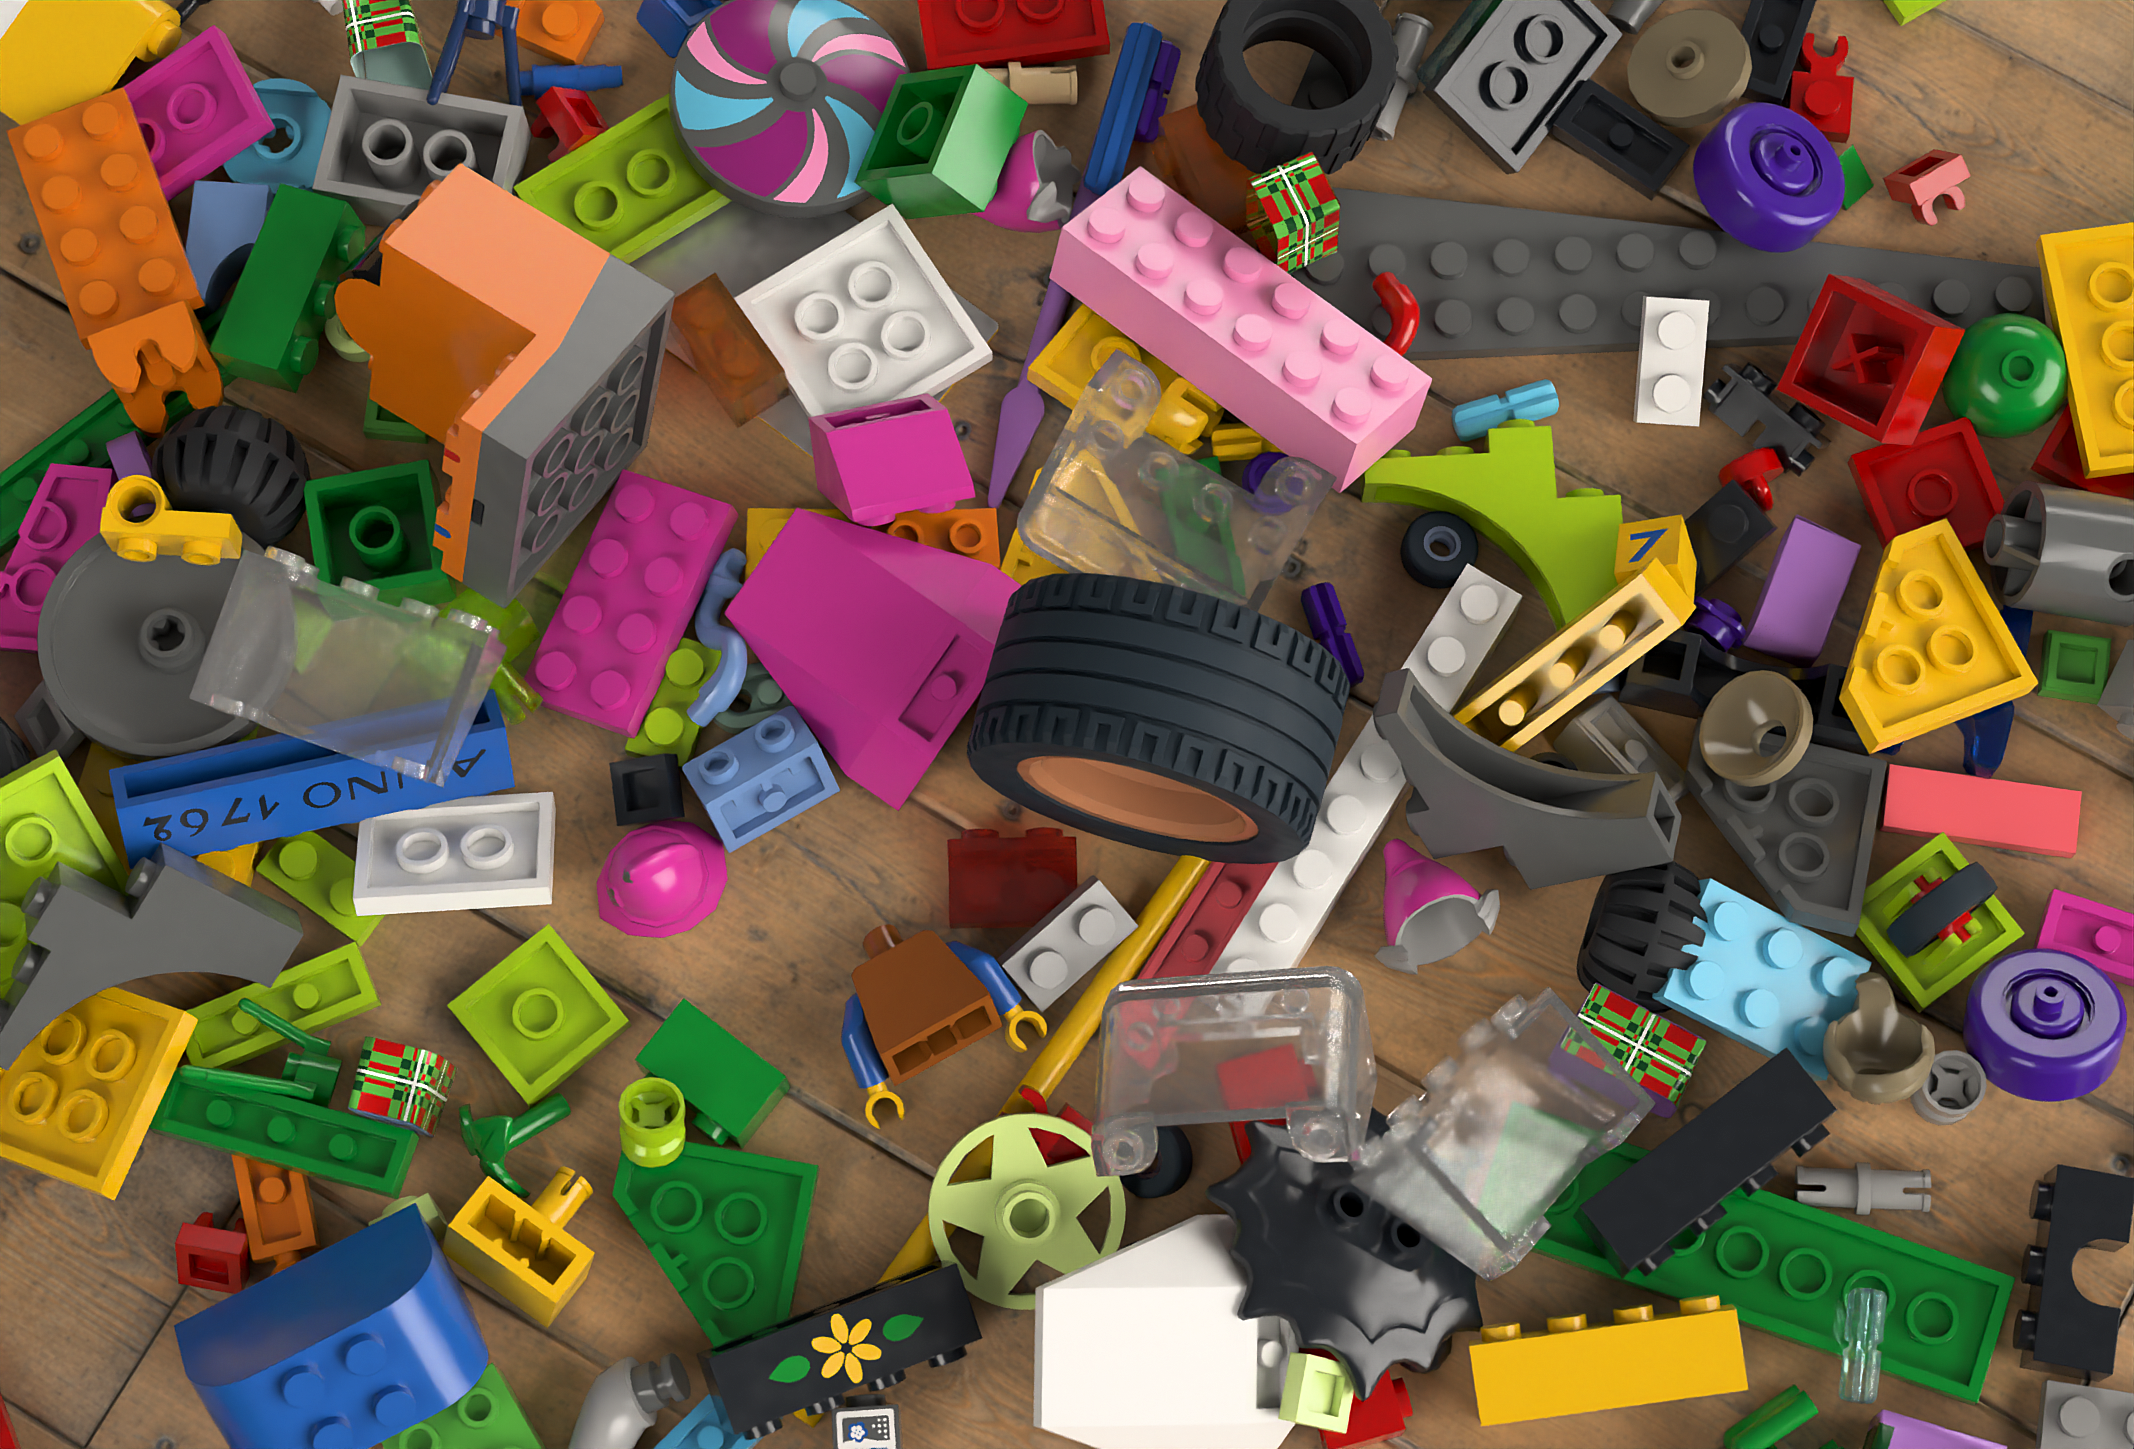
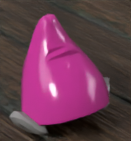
(1033, 186)
(1429, 910)

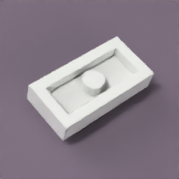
(1671, 361)

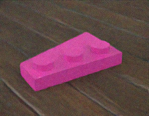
(55, 526)

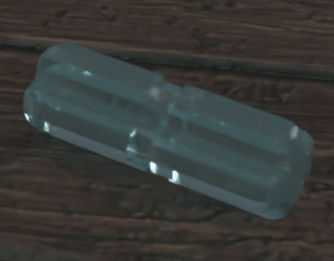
(1864, 1331)

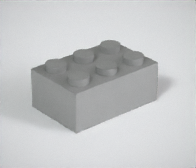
(392, 144)

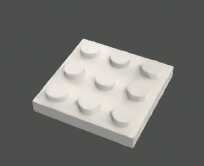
(865, 320)

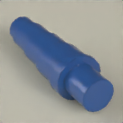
(575, 77)

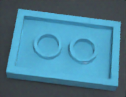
(1763, 979)

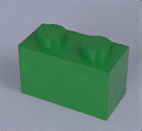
(716, 1074)

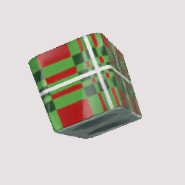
(389, 40)

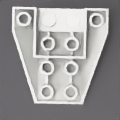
(1154, 1349)

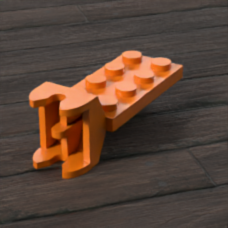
(118, 255)

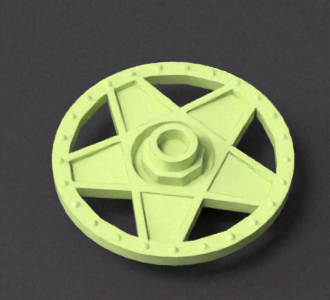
(1023, 1207)

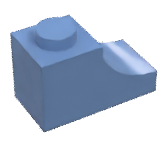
(222, 235)

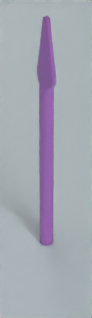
(1023, 406)

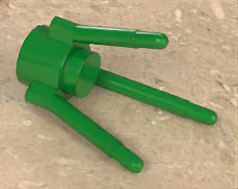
(304, 1077)

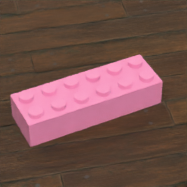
(1239, 327)

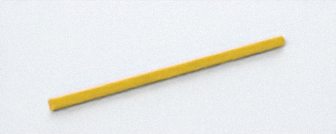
(1062, 1048)

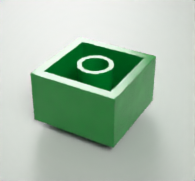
(942, 142)
(380, 531)

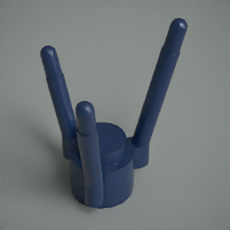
(479, 21)

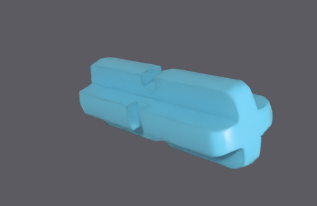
(1524, 402)

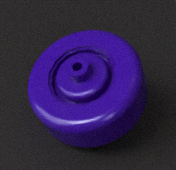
(1768, 177)
(2044, 1024)

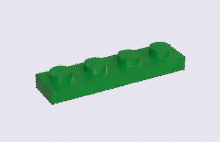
(287, 1134)

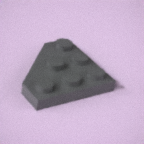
(1803, 833)

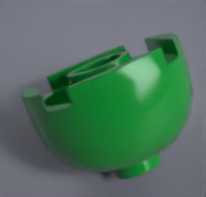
(2006, 376)

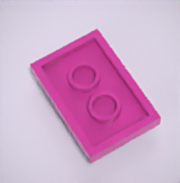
(197, 110)

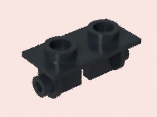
(1750, 399)

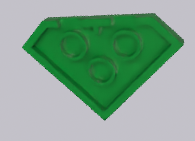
(724, 1231)

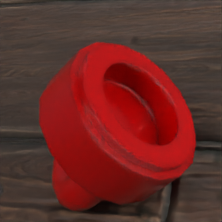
(1753, 474)

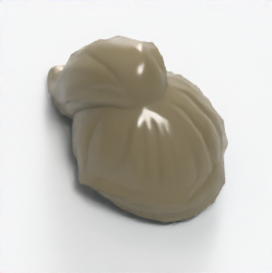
(1876, 1048)

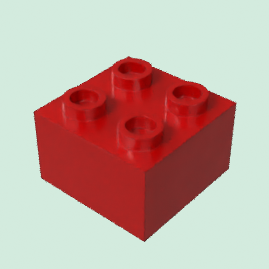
(1870, 360)

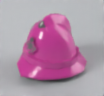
(662, 879)

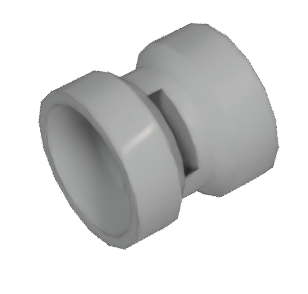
(1959, 1080)

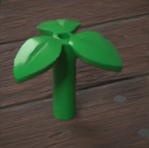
(497, 1134)

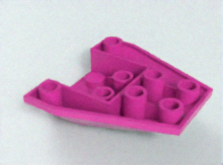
(872, 642)

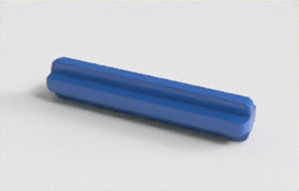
(1122, 107)

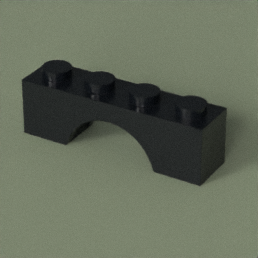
(1688, 671)

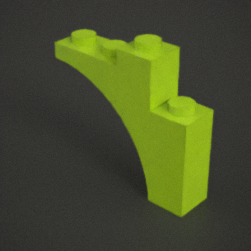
(1513, 502)

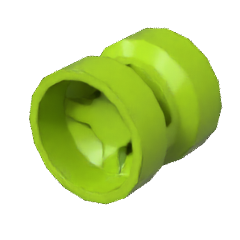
(652, 1122)

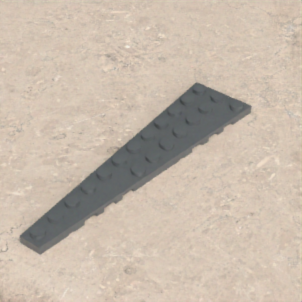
(1577, 283)

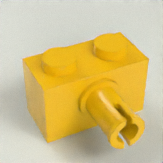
(523, 1246)

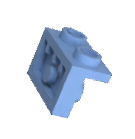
(761, 778)

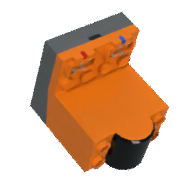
(516, 357)

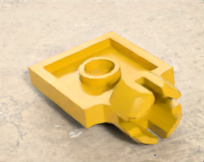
(1086, 345)

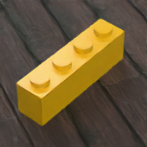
(1578, 658)
(1608, 1362)

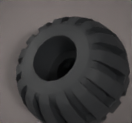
(234, 466)
(1640, 930)

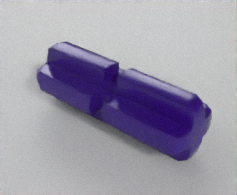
(1160, 84)
(1328, 626)

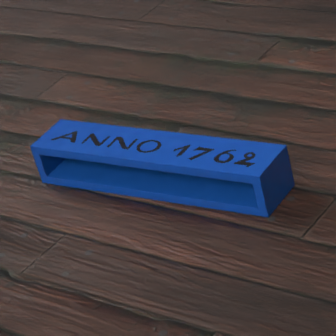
(287, 788)

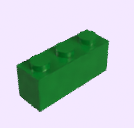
(288, 288)

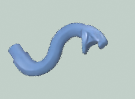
(729, 676)

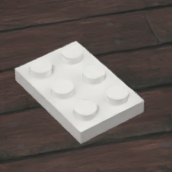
(457, 856)

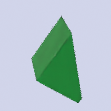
(1856, 177)

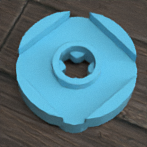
(306, 120)

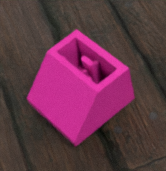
(889, 459)

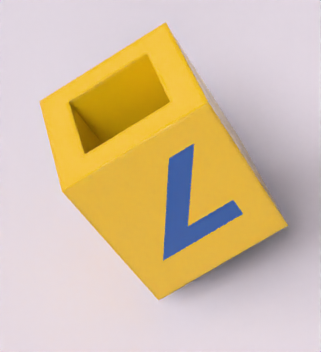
(1658, 538)

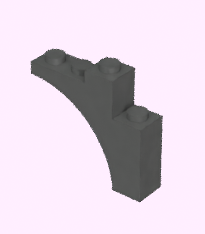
(1548, 818)
(170, 922)

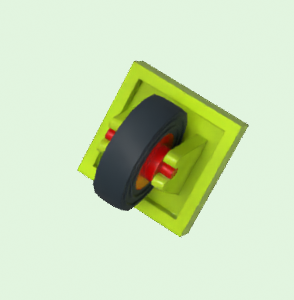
(1934, 921)

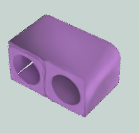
(1801, 593)

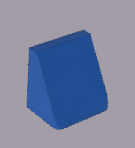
(673, 20)

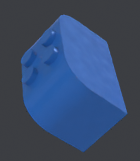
(338, 1344)

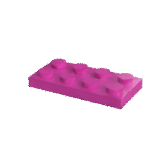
(629, 602)

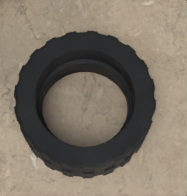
(1268, 132)

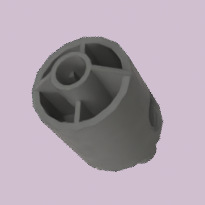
(2064, 553)

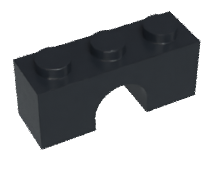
(2061, 1327)

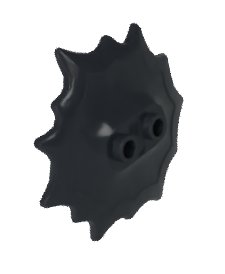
(1340, 1261)

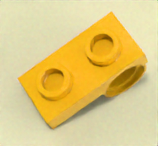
(194, 536)

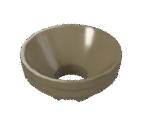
(1741, 717)

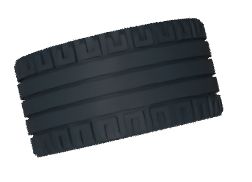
(1159, 718)

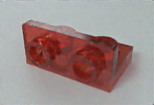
(1009, 879)

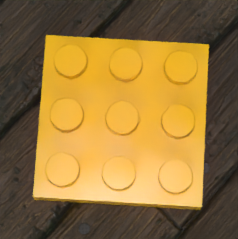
(91, 1088)

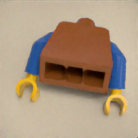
(922, 1005)

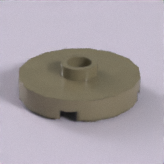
(1702, 89)

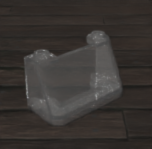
(1230, 1053)

